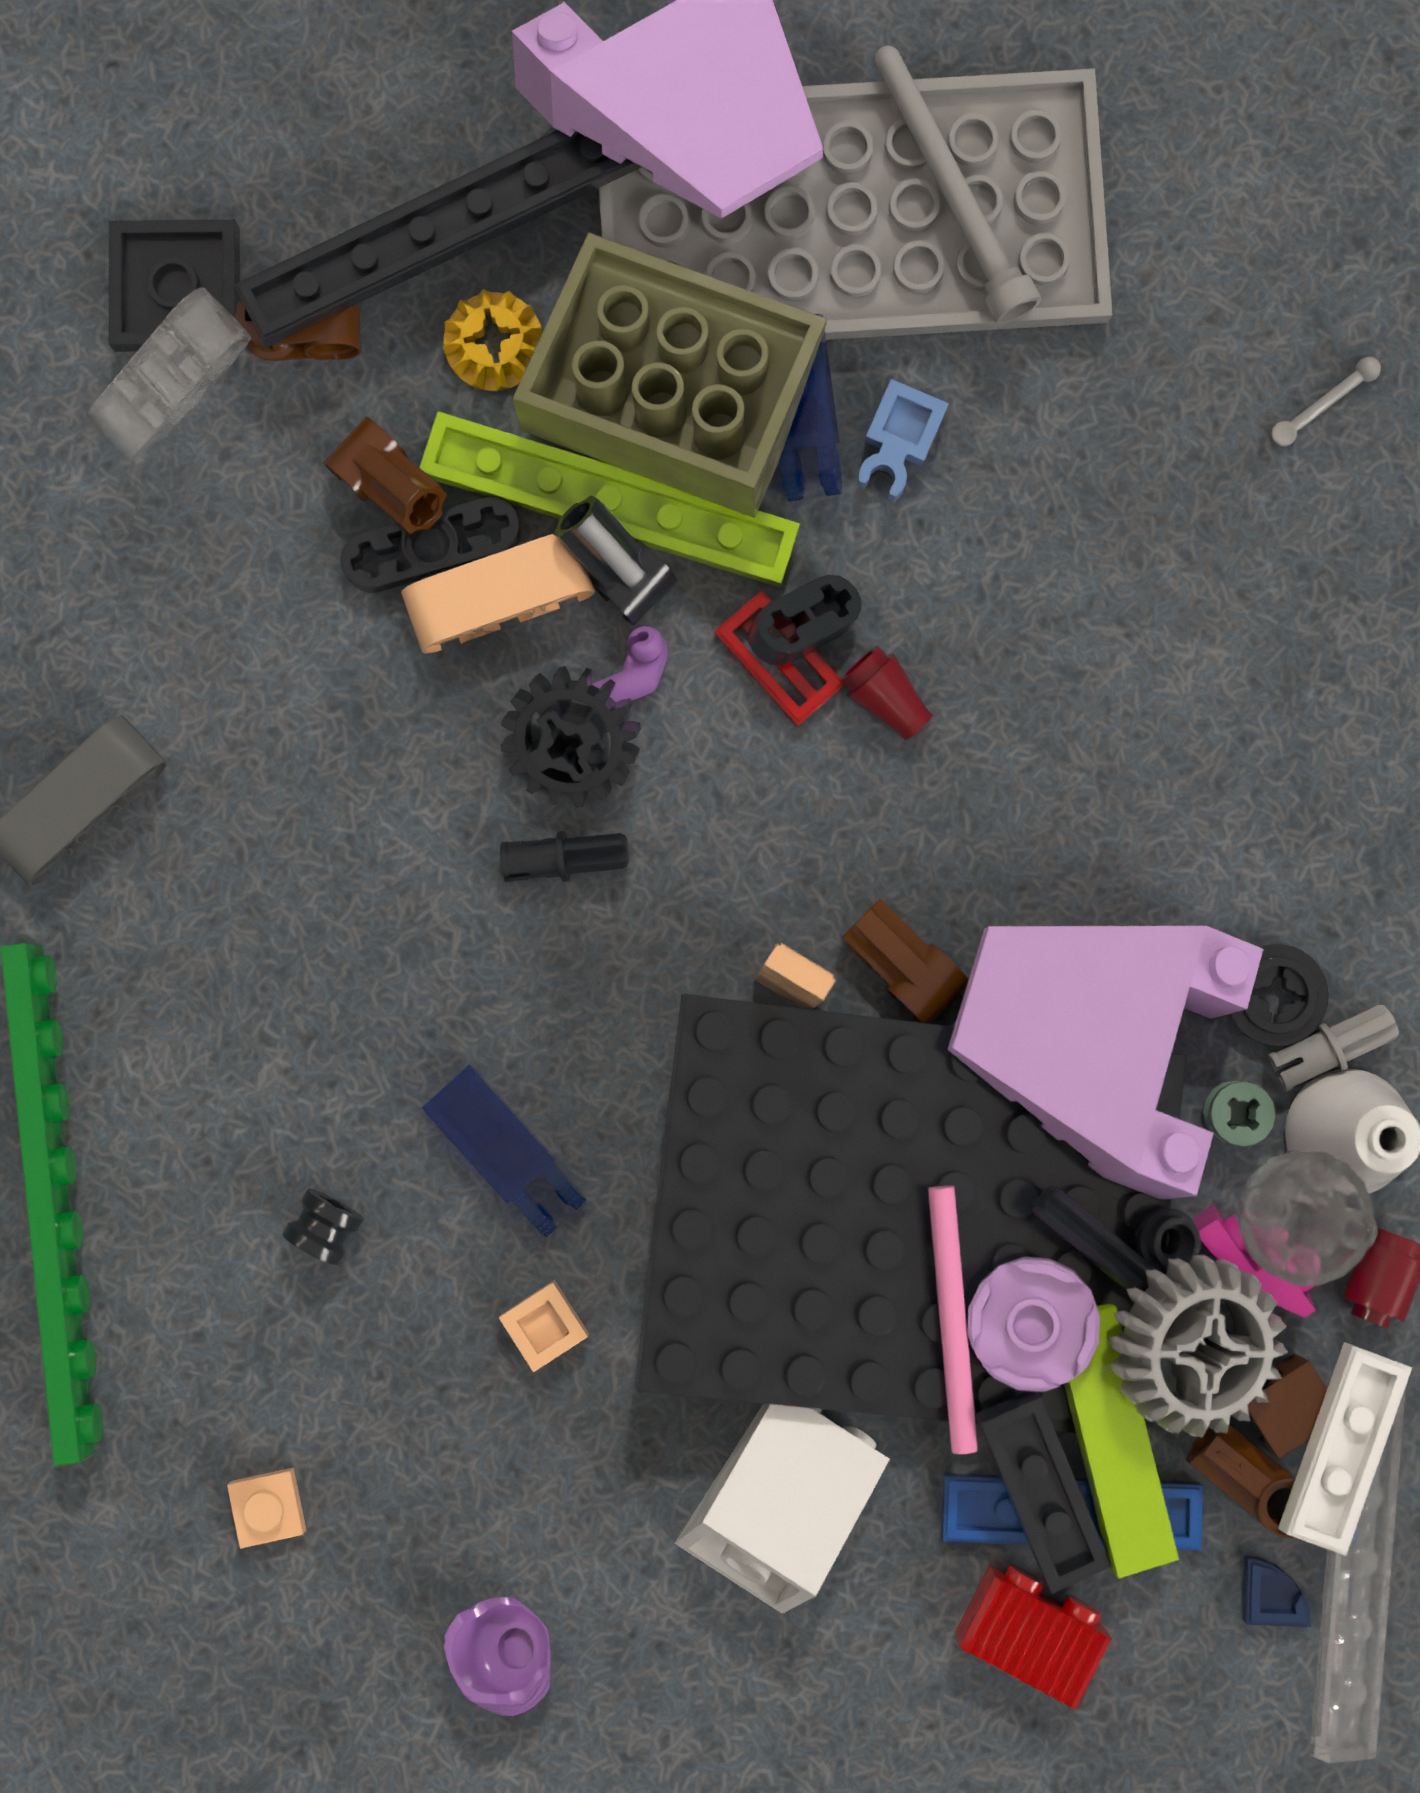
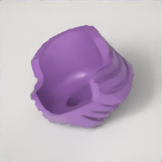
(500, 1655)

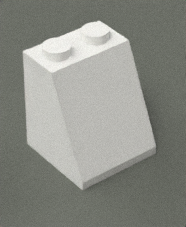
(784, 1504)

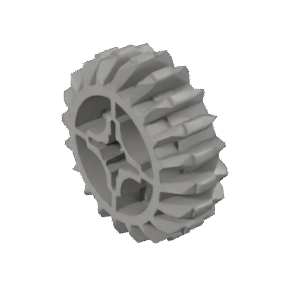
(1220, 1372)

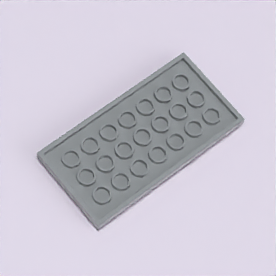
(871, 229)

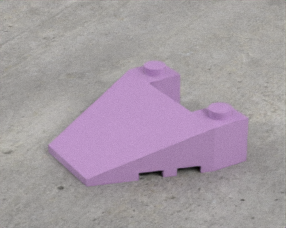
(686, 93)
(1086, 1030)

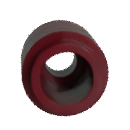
(1385, 1279)

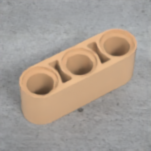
(492, 590)

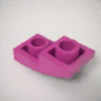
(1226, 1243)

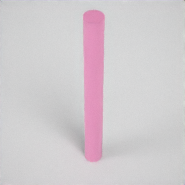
(952, 1319)

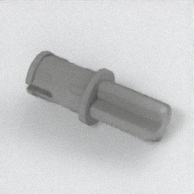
(1334, 1046)

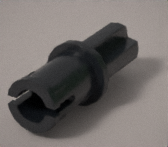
(563, 856)

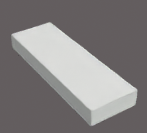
(1344, 1449)

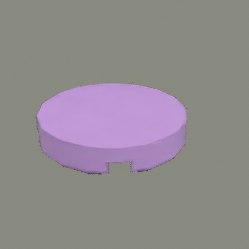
(1033, 1324)

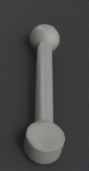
(1285, 432)

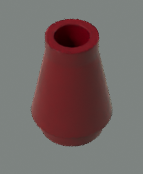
(886, 692)

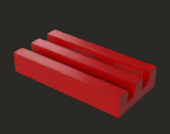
(814, 698)

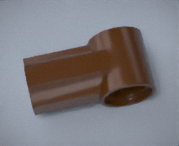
(384, 474)
(913, 970)
(1241, 1472)

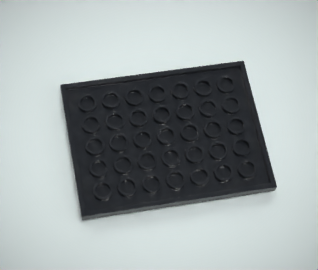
(801, 1210)

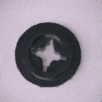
(1294, 1019)

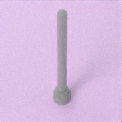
(1008, 290)

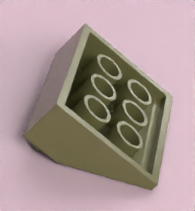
(669, 374)

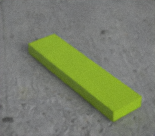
(1119, 1462)

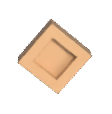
(544, 1326)
(266, 1507)

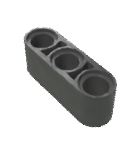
(75, 797)

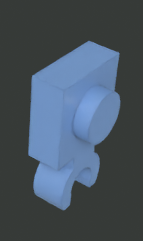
(902, 432)

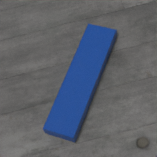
(981, 1512)

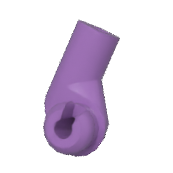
(641, 667)

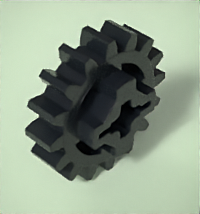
(552, 755)

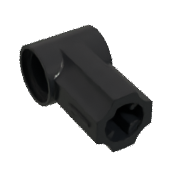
(621, 567)

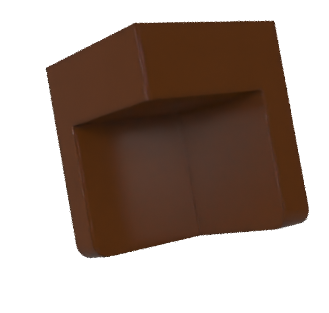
(1291, 1408)

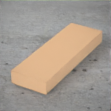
(795, 978)

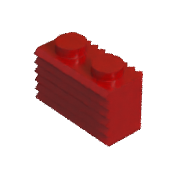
(1033, 1635)

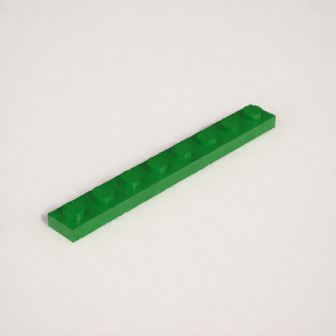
(52, 1226)

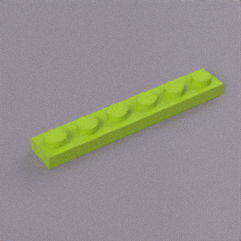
(651, 512)

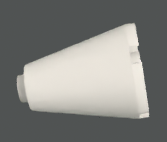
(1357, 1122)

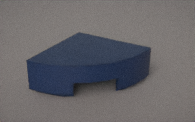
(1272, 1596)

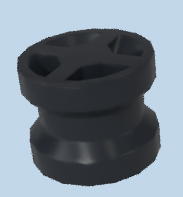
(322, 1227)

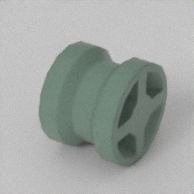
(1228, 1105)

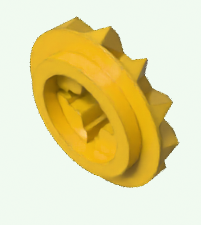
(473, 362)

